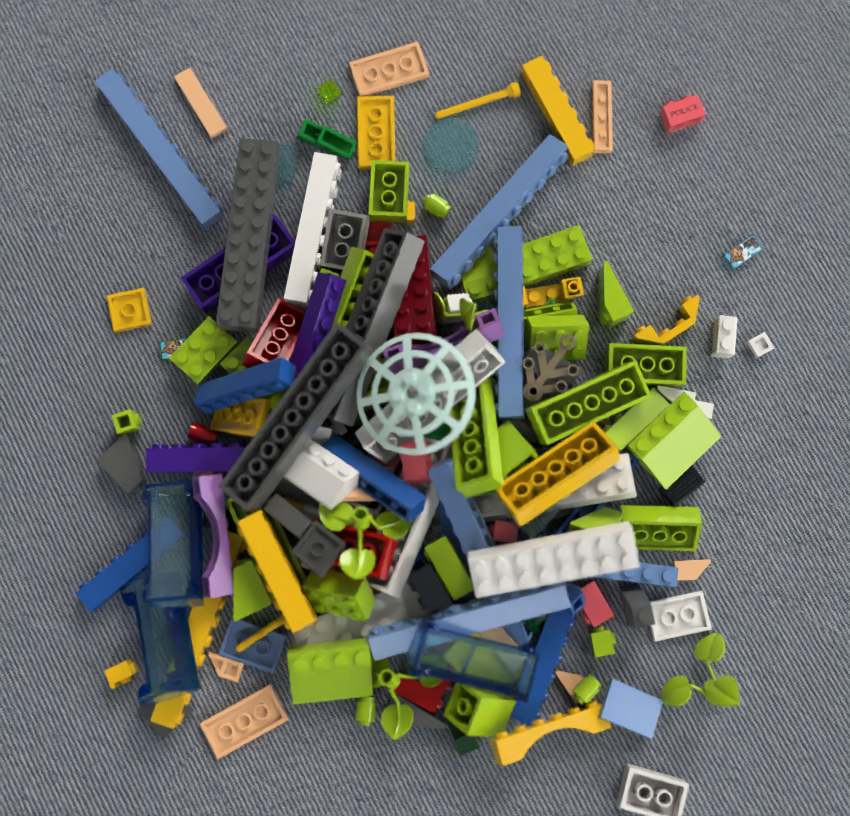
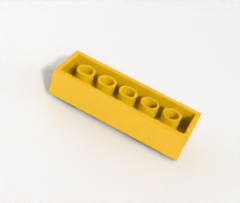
(557, 473)
(278, 571)

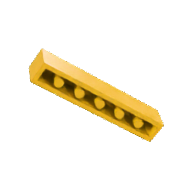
(557, 109)

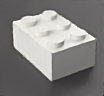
(651, 792)

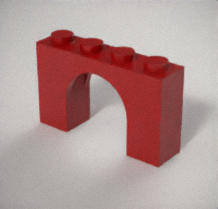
(426, 697)

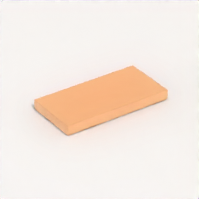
(389, 69)
(244, 721)

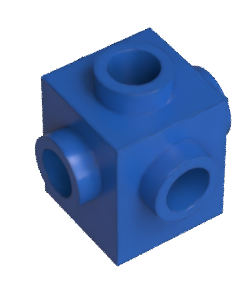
(576, 598)

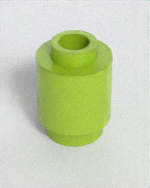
(436, 206)
(586, 689)
(365, 710)

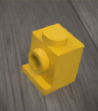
(121, 673)

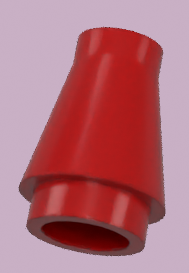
(202, 434)

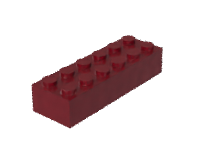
(417, 305)

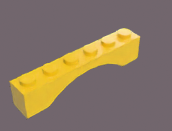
(513, 745)

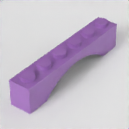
(486, 323)
(217, 577)

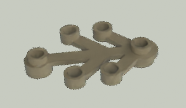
(547, 370)

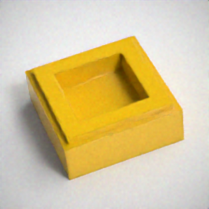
(410, 213)

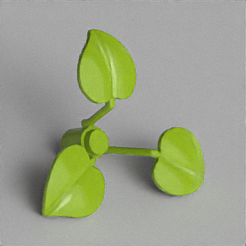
(467, 311)
(353, 561)
(718, 692)
(395, 718)

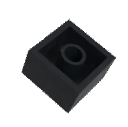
(428, 587)

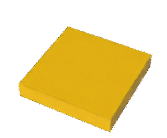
(129, 310)

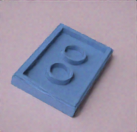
(262, 654)
(630, 708)

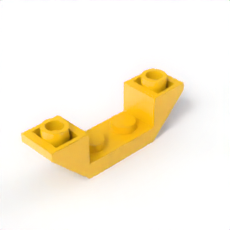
(563, 292)
(689, 312)

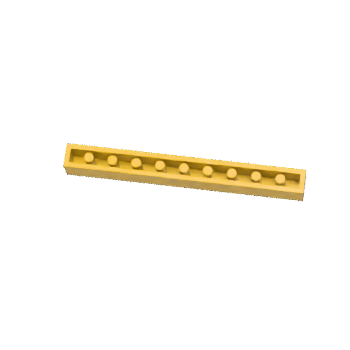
(201, 623)

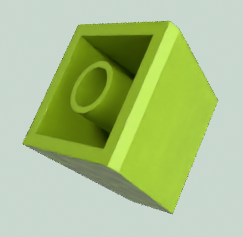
(514, 450)
(598, 518)
(248, 590)
(479, 710)

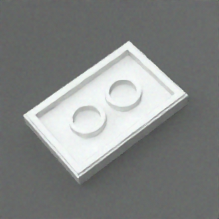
(679, 616)

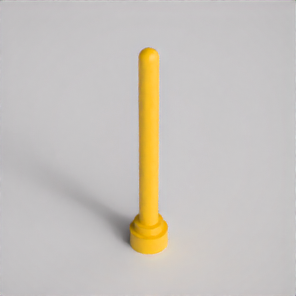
(512, 90)
(260, 634)

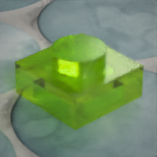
(329, 92)

